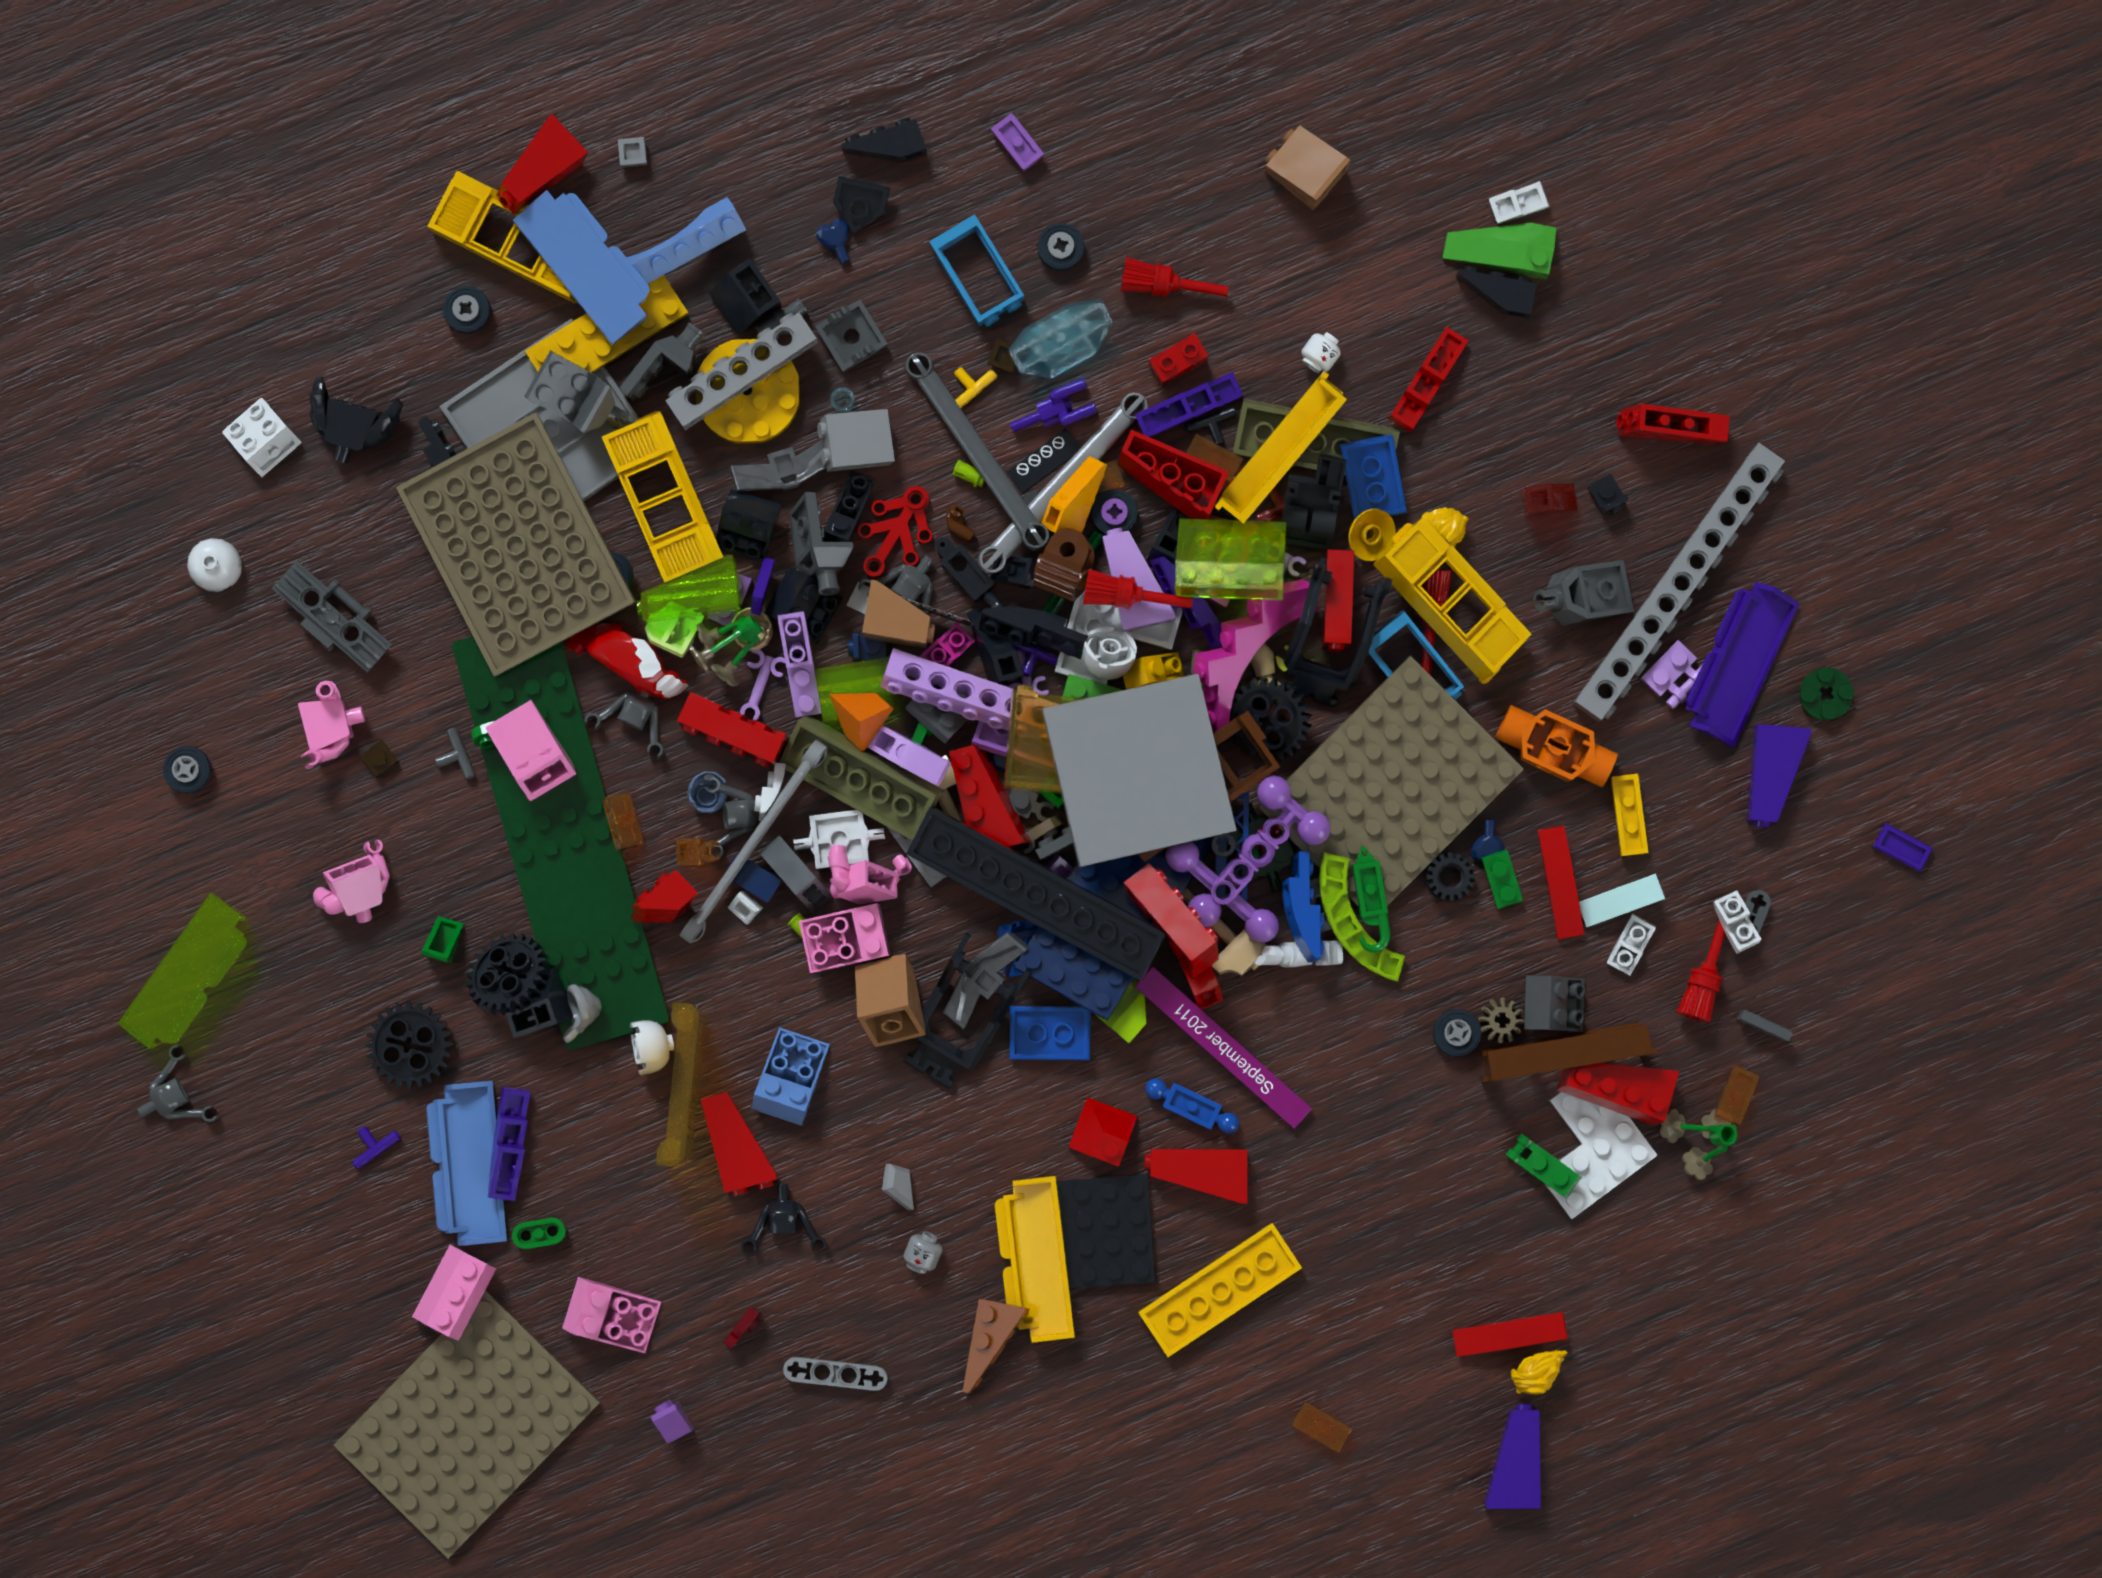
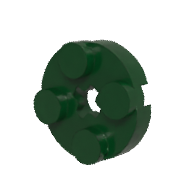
(1825, 678)

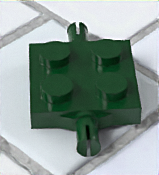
(1282, 856)

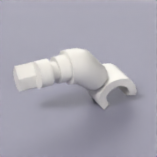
(1289, 955)

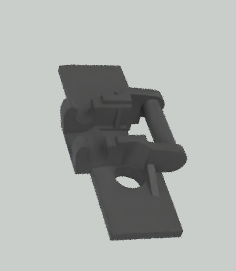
(326, 622)

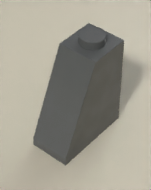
(795, 874)

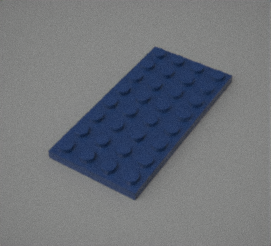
(1078, 973)

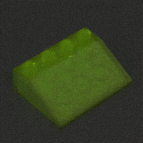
(1230, 559)

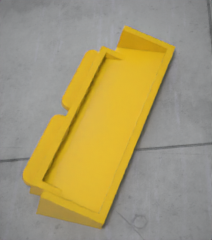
(1033, 1242)

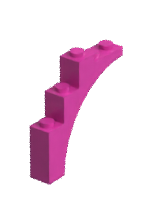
(1240, 640)

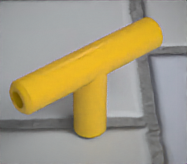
(973, 387)

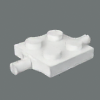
(839, 828)

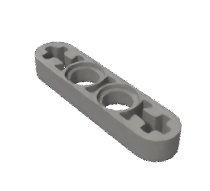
(836, 1369)

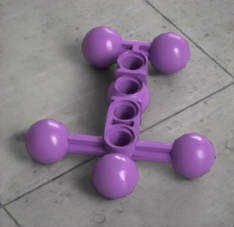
(1260, 924)

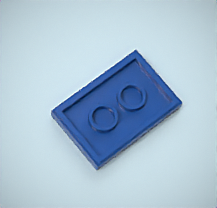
(1373, 475)
(1050, 1033)

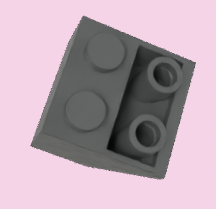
(1554, 1003)

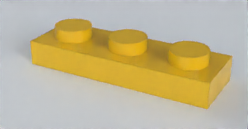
(1629, 815)

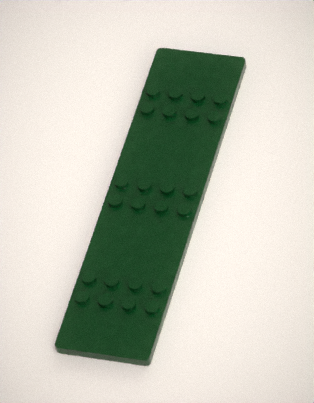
(565, 849)

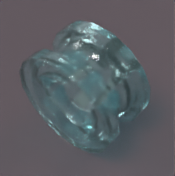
(835, 396)

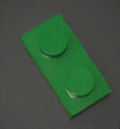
(1501, 879)

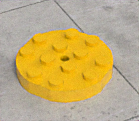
(763, 412)

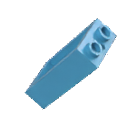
(955, 235)
(1395, 625)

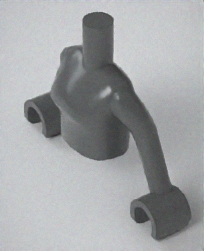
(911, 581)
(634, 713)
(736, 814)
(171, 1095)

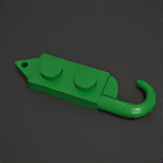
(1371, 898)

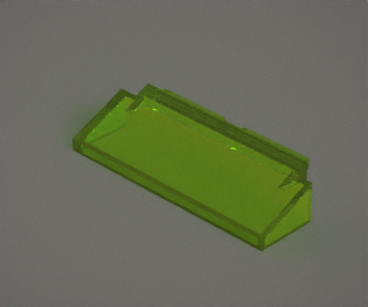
(177, 985)

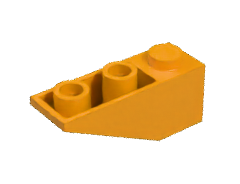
(1074, 500)

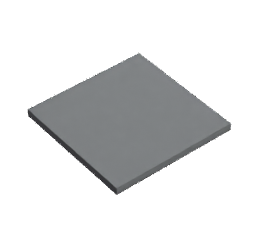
(500, 402)
(1138, 770)

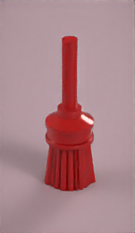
(1160, 280)
(1437, 587)
(1124, 592)
(1703, 984)

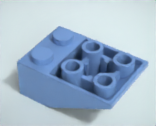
(790, 1076)

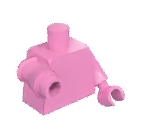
(328, 724)
(864, 880)
(355, 885)

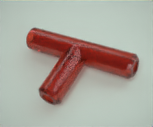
(1274, 511)

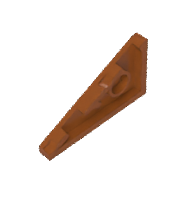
(991, 1330)

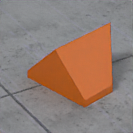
(860, 715)

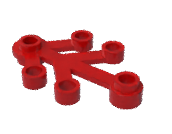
(897, 527)

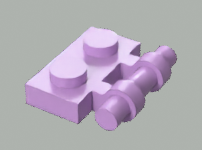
(1668, 670)

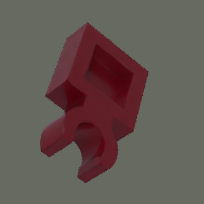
(747, 1322)

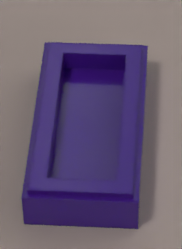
(762, 586)
(1902, 847)

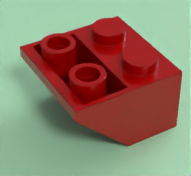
(665, 901)

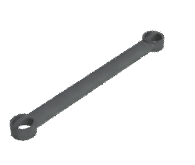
(977, 451)

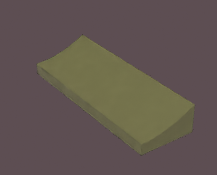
(1262, 418)
(862, 778)

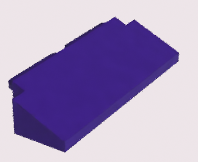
(1739, 661)

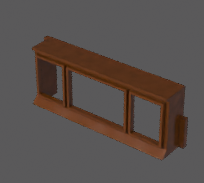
(1255, 736)
(1566, 1051)

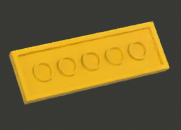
(588, 347)
(1220, 1289)

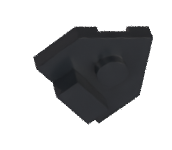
(860, 201)

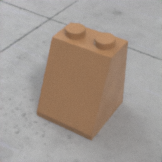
(1306, 166)
(895, 619)
(889, 1000)

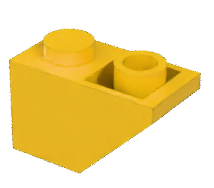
(1153, 670)

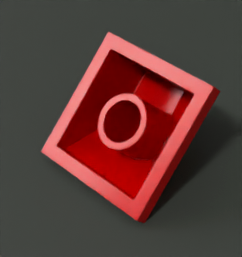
(1103, 1131)

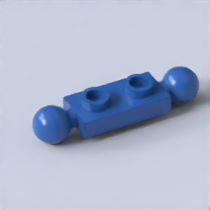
(1192, 1106)

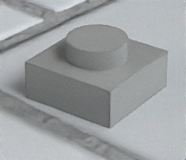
(632, 152)

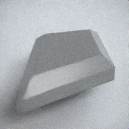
(898, 1185)

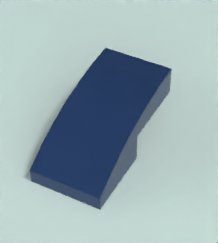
(756, 880)

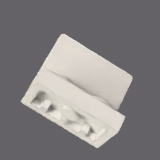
(261, 437)

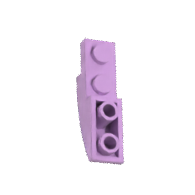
(799, 663)
(909, 755)

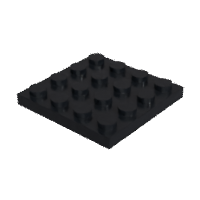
(1106, 1230)

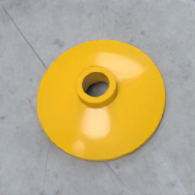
(1380, 535)

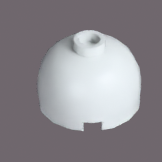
(214, 564)
(1109, 653)
(650, 1046)

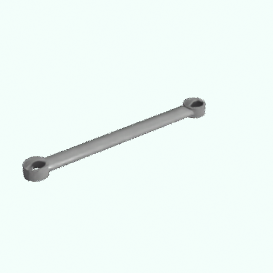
(1094, 447)
(809, 762)

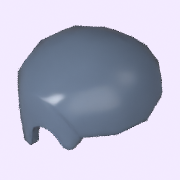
(703, 800)

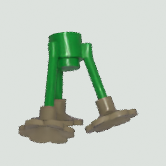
(746, 629)
(1716, 1129)

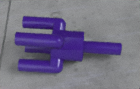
(1057, 408)

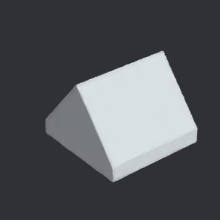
(745, 907)

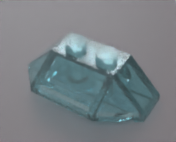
(1061, 339)

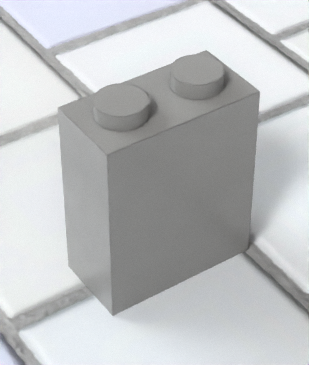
(856, 440)

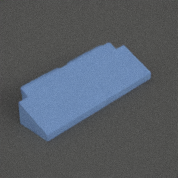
(592, 273)
(462, 1143)

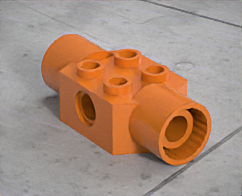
(1556, 745)

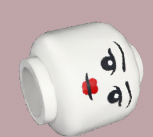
(1320, 352)

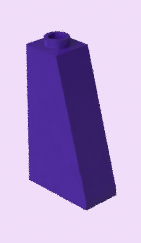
(1773, 769)
(1517, 1463)

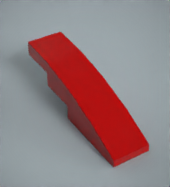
(1428, 379)
(1560, 882)
(1510, 1334)

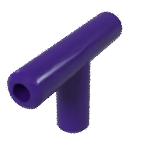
(1034, 653)
(375, 1147)

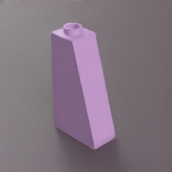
(1126, 559)

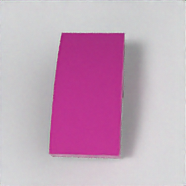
(949, 646)

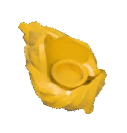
(1448, 524)
(1537, 1372)

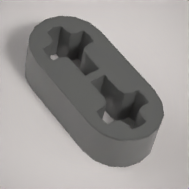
(1761, 911)

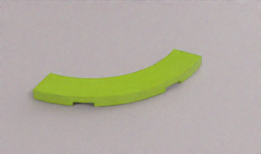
(1344, 922)

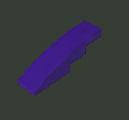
(1189, 405)
(1200, 614)
(508, 1143)

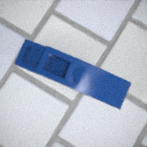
(1302, 917)

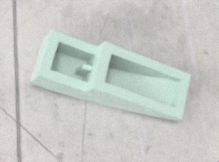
(1621, 900)

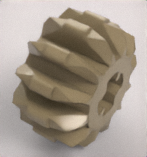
(1495, 1027)

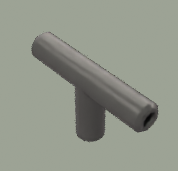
(459, 754)

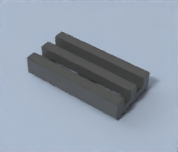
(1764, 1025)

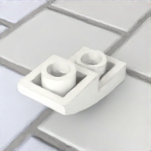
(771, 792)
(1735, 922)
(1631, 944)

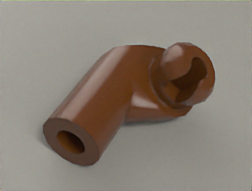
(956, 523)

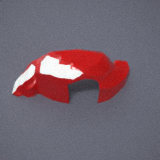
(629, 658)

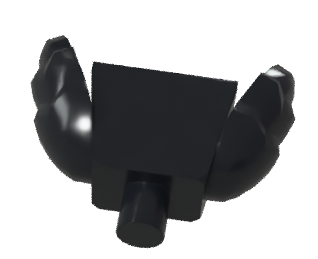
(350, 424)

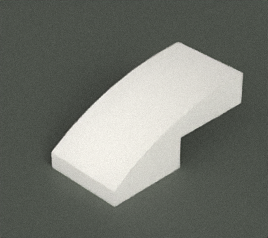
(1519, 202)

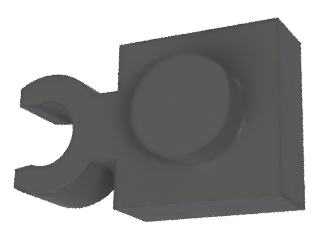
(1025, 803)

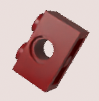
(1178, 359)

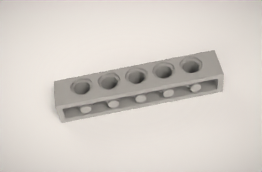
(736, 384)

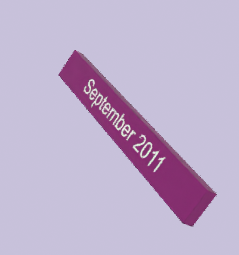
(1223, 1047)

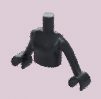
(783, 1219)

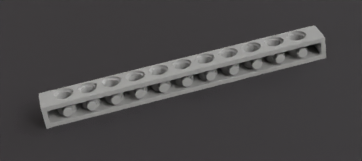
(1759, 459)

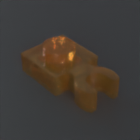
(694, 851)

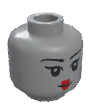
(922, 1252)

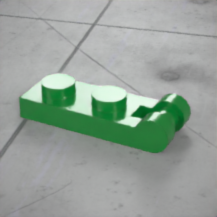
(1544, 1166)

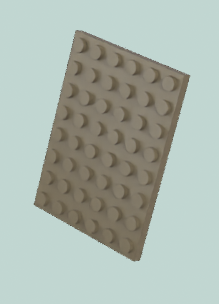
(515, 544)
(1400, 778)
(466, 1425)

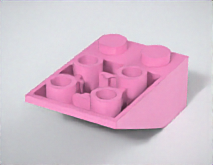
(531, 750)
(845, 938)
(611, 1315)

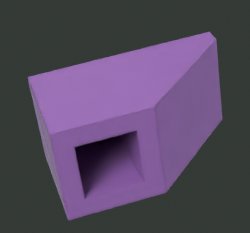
(671, 1421)

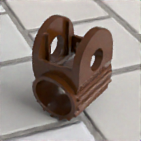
(1065, 574)

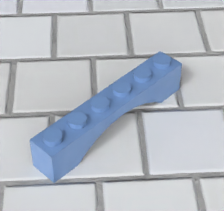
(707, 231)

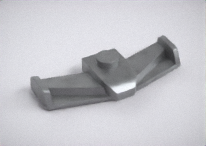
(783, 471)
(982, 977)

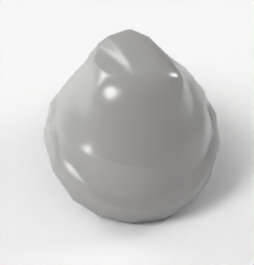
(585, 1010)

